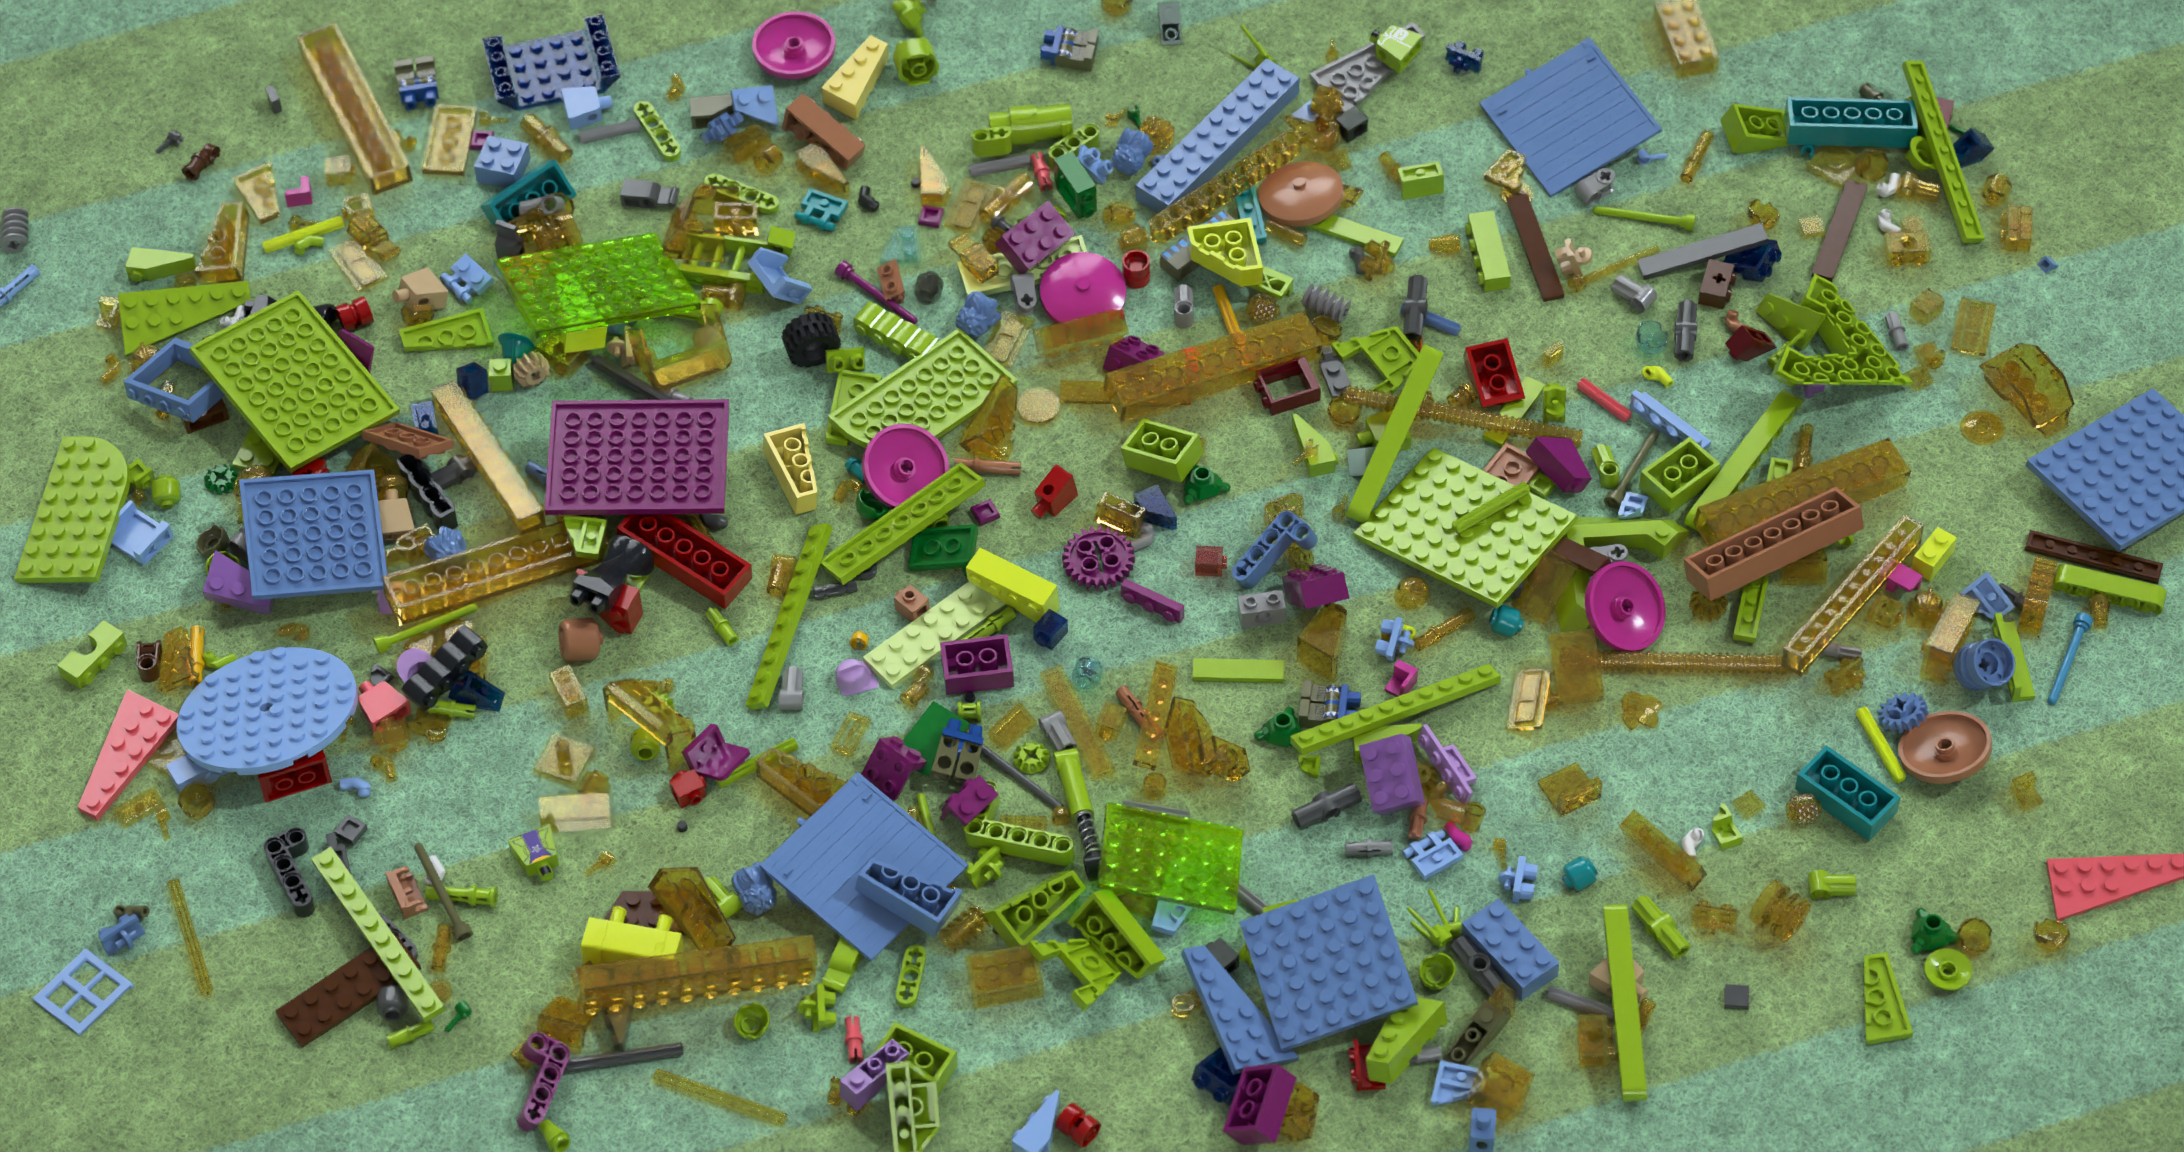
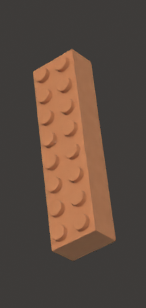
(1773, 543)

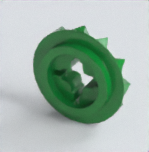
(222, 486)

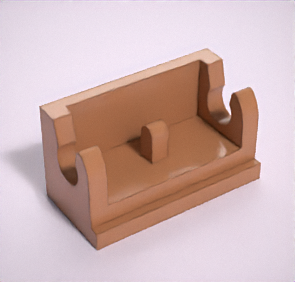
(406, 892)

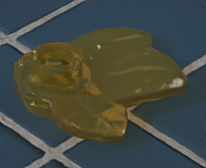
(1642, 712)
(430, 726)

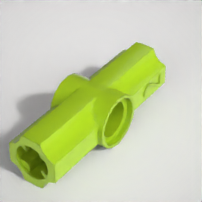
(1660, 926)

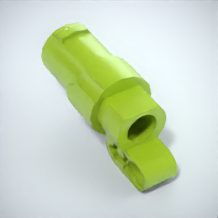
(1020, 127)

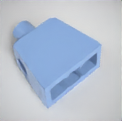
(584, 106)

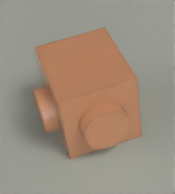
(911, 603)

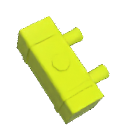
(618, 941)

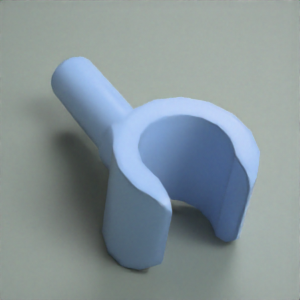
(1645, 158)

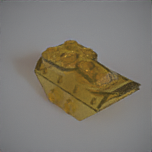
(2032, 386)

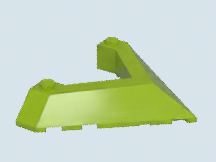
(1855, 349)
(1655, 535)

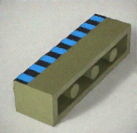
(1177, 259)

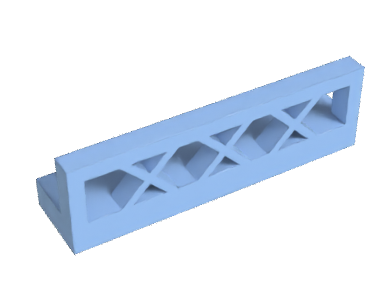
(1665, 420)

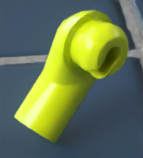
(1657, 373)

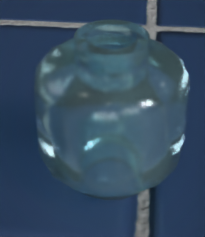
(1087, 672)

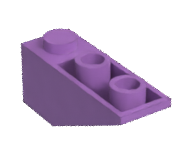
(870, 1076)

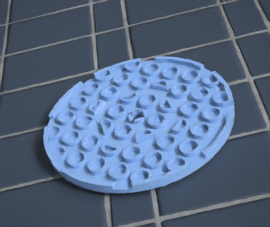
(227, 720)

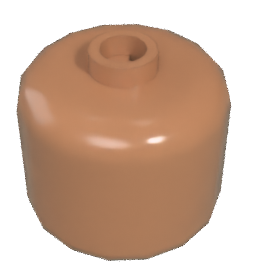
(579, 639)

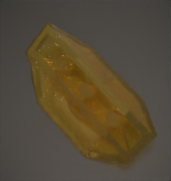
(1184, 733)

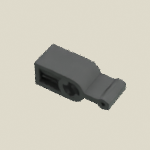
(647, 194)
(507, 240)

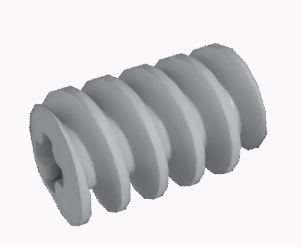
(14, 229)
(1325, 304)

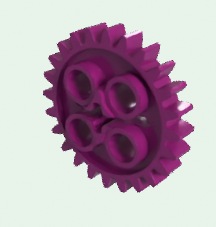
(1082, 562)

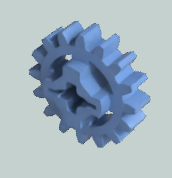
(722, 127)
(1903, 712)

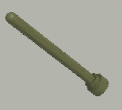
(1615, 497)
(460, 929)

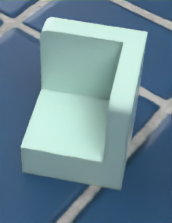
(1359, 459)

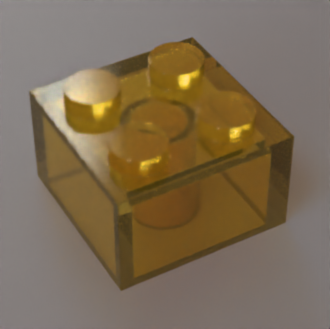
(1500, 1086)

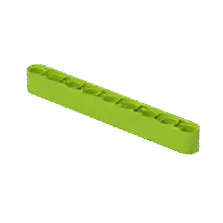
(1394, 434)
(1749, 451)
(1624, 1003)

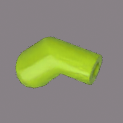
(306, 241)
(216, 662)

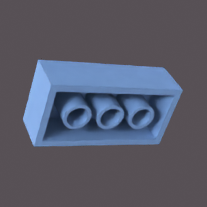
(1511, 949)

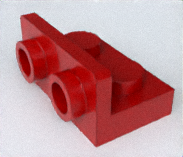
(1359, 1073)

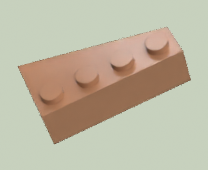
(816, 124)

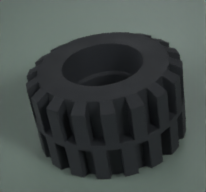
(809, 337)

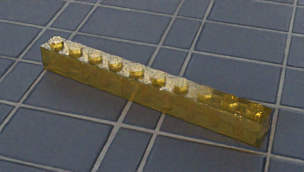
(489, 457)
(1851, 596)

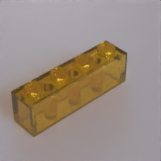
(1663, 850)

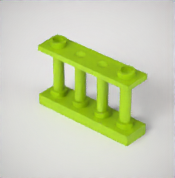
(719, 277)

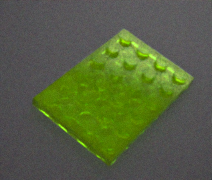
(1170, 858)

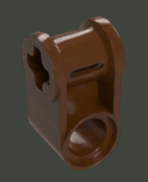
(149, 660)

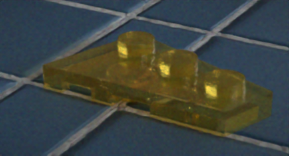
(259, 192)
(176, 660)

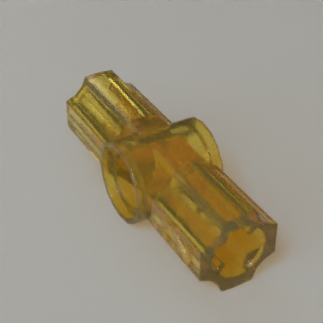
(546, 138)
(1006, 197)

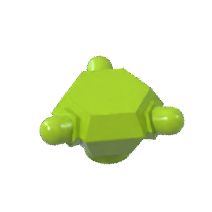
(910, 15)

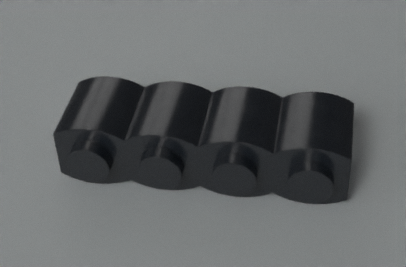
(427, 492)
(442, 670)

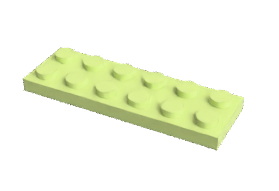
(1001, 281)

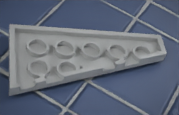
(1356, 73)

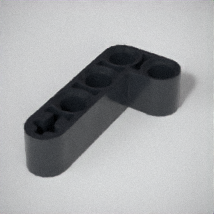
(287, 851)

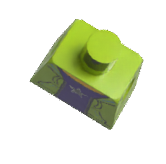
(535, 852)

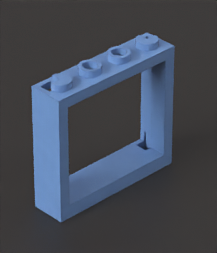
(138, 383)

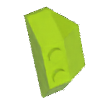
(912, 1106)

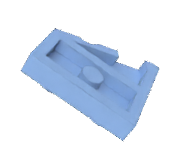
(756, 103)
(1991, 596)
(1452, 1083)

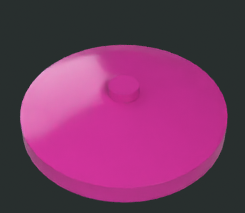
(793, 45)
(1081, 286)
(902, 462)
(1625, 606)

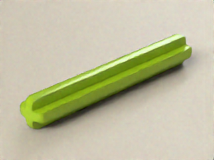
(1491, 507)
(749, 765)

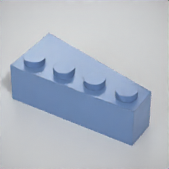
(908, 896)

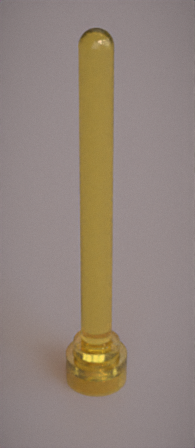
(1580, 281)

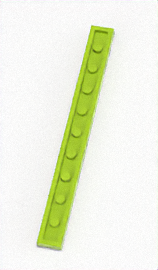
(1943, 152)
(1755, 591)
(789, 617)
(1395, 709)
(378, 935)

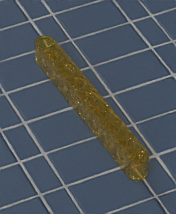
(1225, 186)

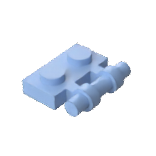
(472, 274)
(1435, 859)

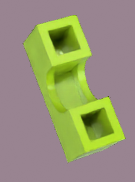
(81, 669)

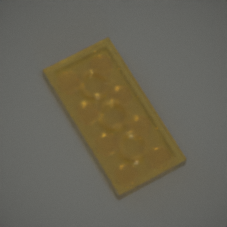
(449, 140)

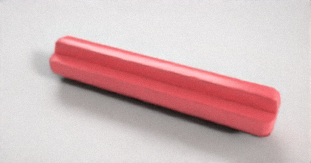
(1604, 400)

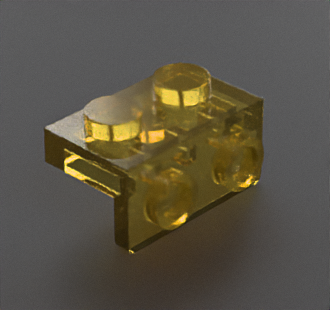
(746, 143)

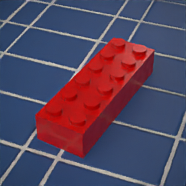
(689, 556)

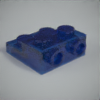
(1756, 262)
(1216, 1077)

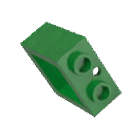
(1075, 185)

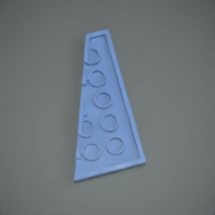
(1238, 1024)

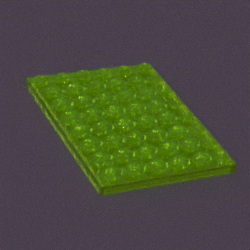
(595, 285)

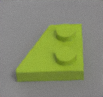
(585, 535)

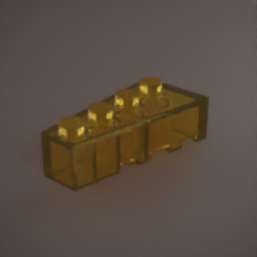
(1948, 637)
(797, 781)
(692, 906)

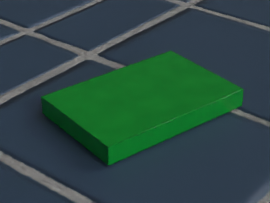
(943, 547)
(928, 731)

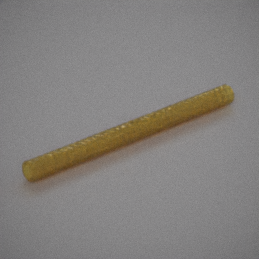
(1464, 416)
(1692, 662)

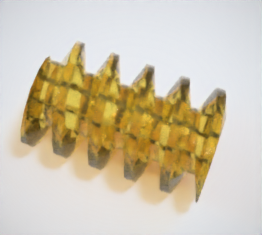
(963, 927)

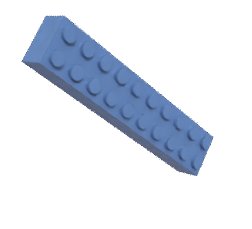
(1218, 136)

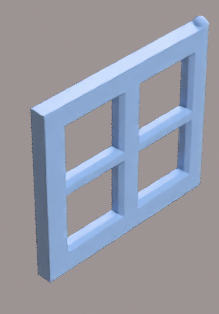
(82, 991)

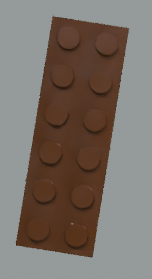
(337, 996)

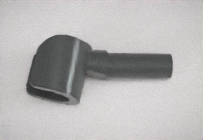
(173, 137)

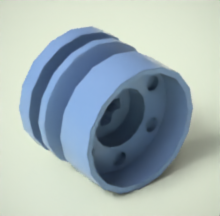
(1984, 664)

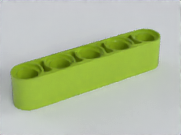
(2118, 589)

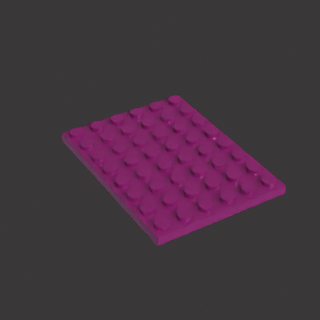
(637, 457)

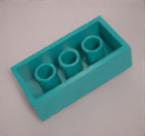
(1848, 793)

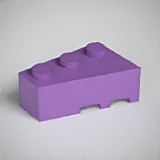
(231, 585)

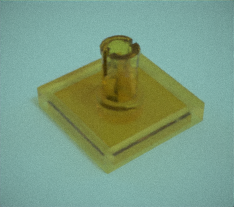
(564, 759)

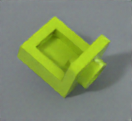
(140, 475)

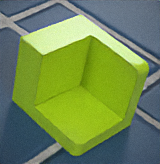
(782, 239)

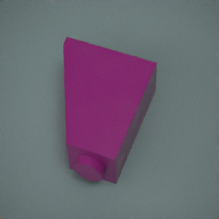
(1560, 462)

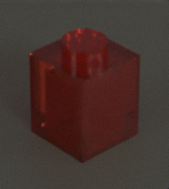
(1210, 561)

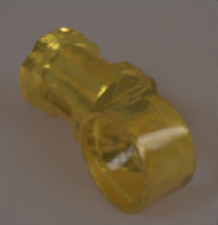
(918, 688)
(1191, 999)

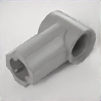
(544, 202)
(1637, 295)
(1183, 306)
(791, 694)
(1057, 731)

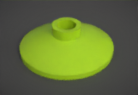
(1948, 960)

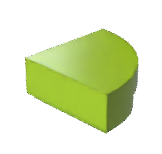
(1310, 764)

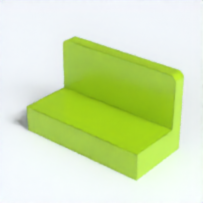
(1421, 180)

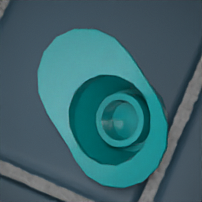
(515, 345)

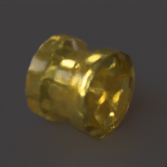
(1156, 781)

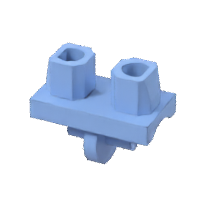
(1093, 165)
(1394, 629)
(1524, 871)

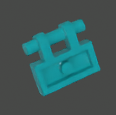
(822, 204)

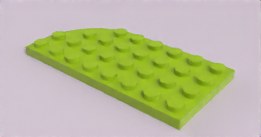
(924, 392)
(76, 513)

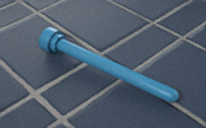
(2082, 623)

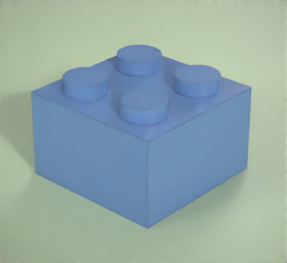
(502, 161)

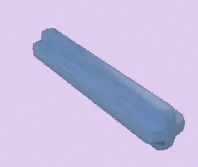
(1440, 322)

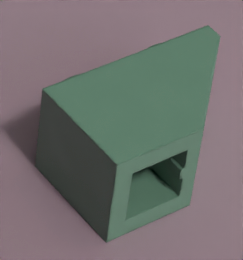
(1169, 22)

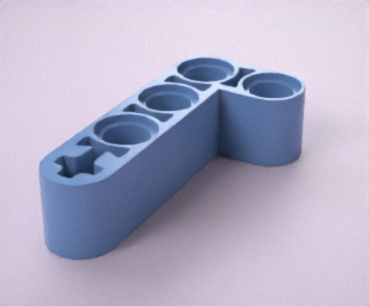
(1249, 570)

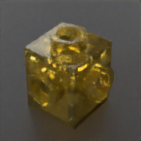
(1327, 101)

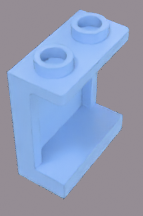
(769, 270)
(139, 534)

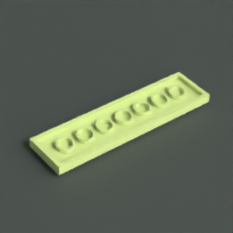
(920, 640)

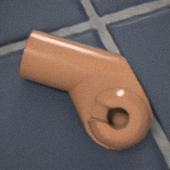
(1732, 321)

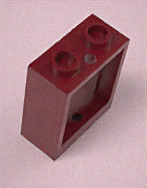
(1297, 366)

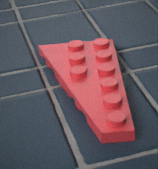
(131, 740)
(2101, 881)

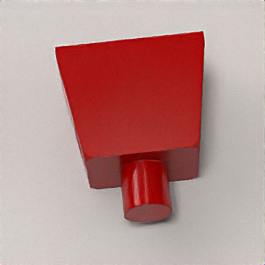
(1054, 492)

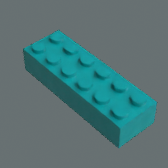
(1850, 122)

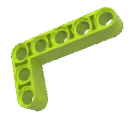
(1007, 837)

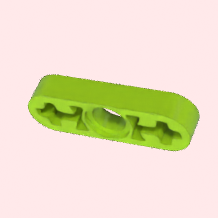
(907, 967)

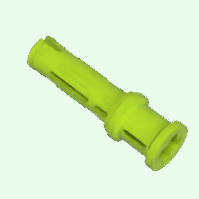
(471, 895)

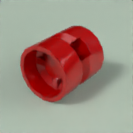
(1136, 269)
(356, 313)
(1076, 1123)

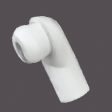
(1890, 188)
(1885, 222)
(226, 321)
(1691, 840)
(438, 867)

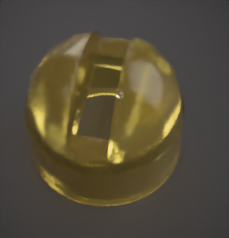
(1060, 815)

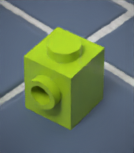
(500, 374)

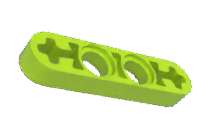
(655, 132)
(744, 191)

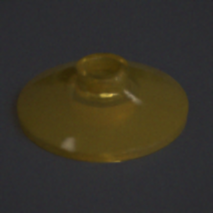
(1982, 434)

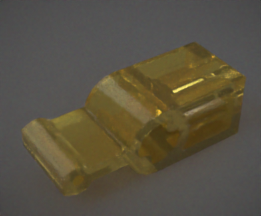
(372, 236)
(974, 257)
(409, 546)

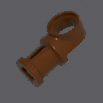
(200, 161)

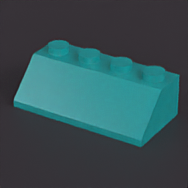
(539, 182)

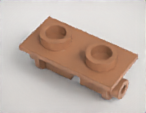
(891, 281)

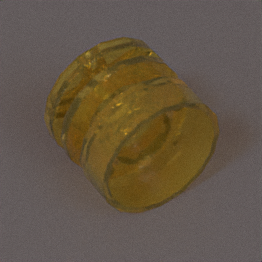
(558, 235)
(1780, 910)

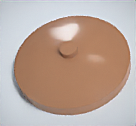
(1301, 193)
(1945, 747)

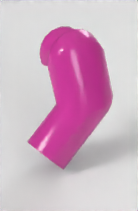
(1458, 837)

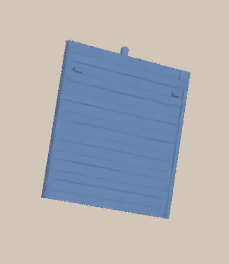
(1570, 117)
(834, 845)

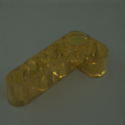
(1294, 503)
(2037, 597)

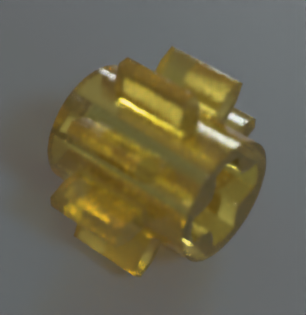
(991, 237)

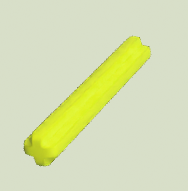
(315, 230)
(1881, 745)

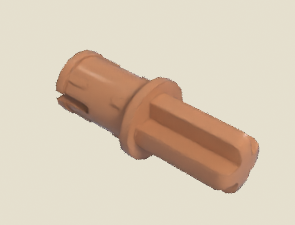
(1417, 821)

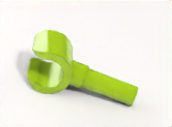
(1456, 924)

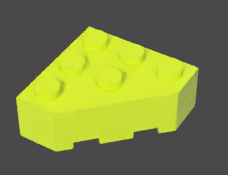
(1227, 250)

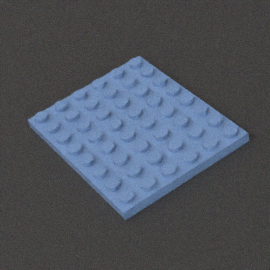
(2121, 469)

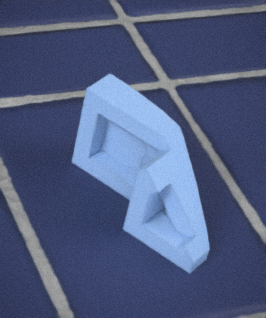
(1632, 506)

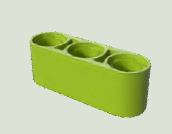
(1085, 135)

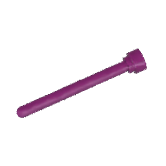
(846, 271)

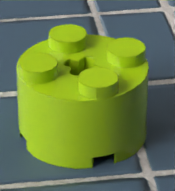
(915, 61)

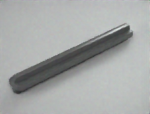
(628, 379)
(624, 1057)

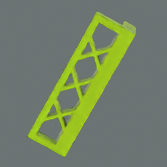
(1274, 283)
(2020, 683)

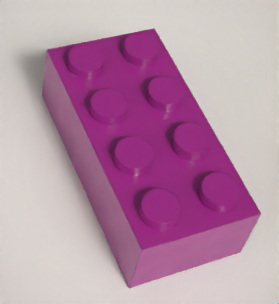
(1315, 586)

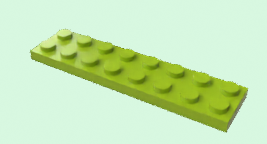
(902, 523)

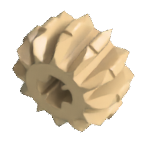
(531, 369)

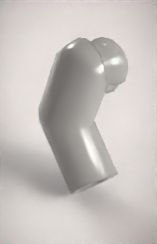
(1146, 537)

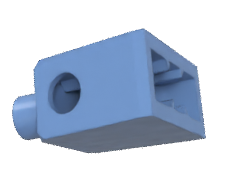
(1482, 1129)

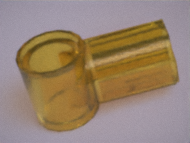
(1911, 186)
(730, 296)
(781, 572)
(1468, 816)

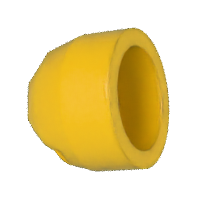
(861, 636)

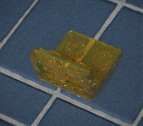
(1806, 570)
(1570, 789)
(564, 1023)

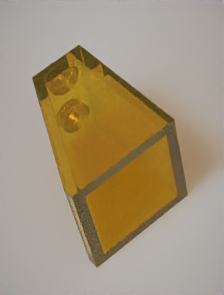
(1323, 641)

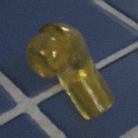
(846, 486)

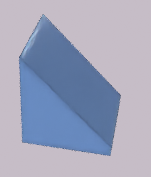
(2048, 263)

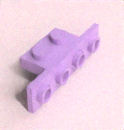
(1449, 764)

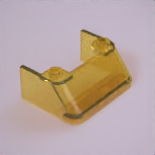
(686, 234)
(708, 356)
(652, 714)

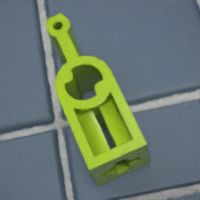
(841, 966)

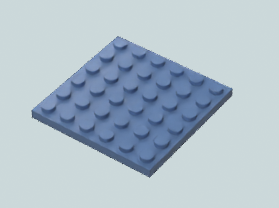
(313, 534)
(1328, 963)

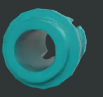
(855, 467)

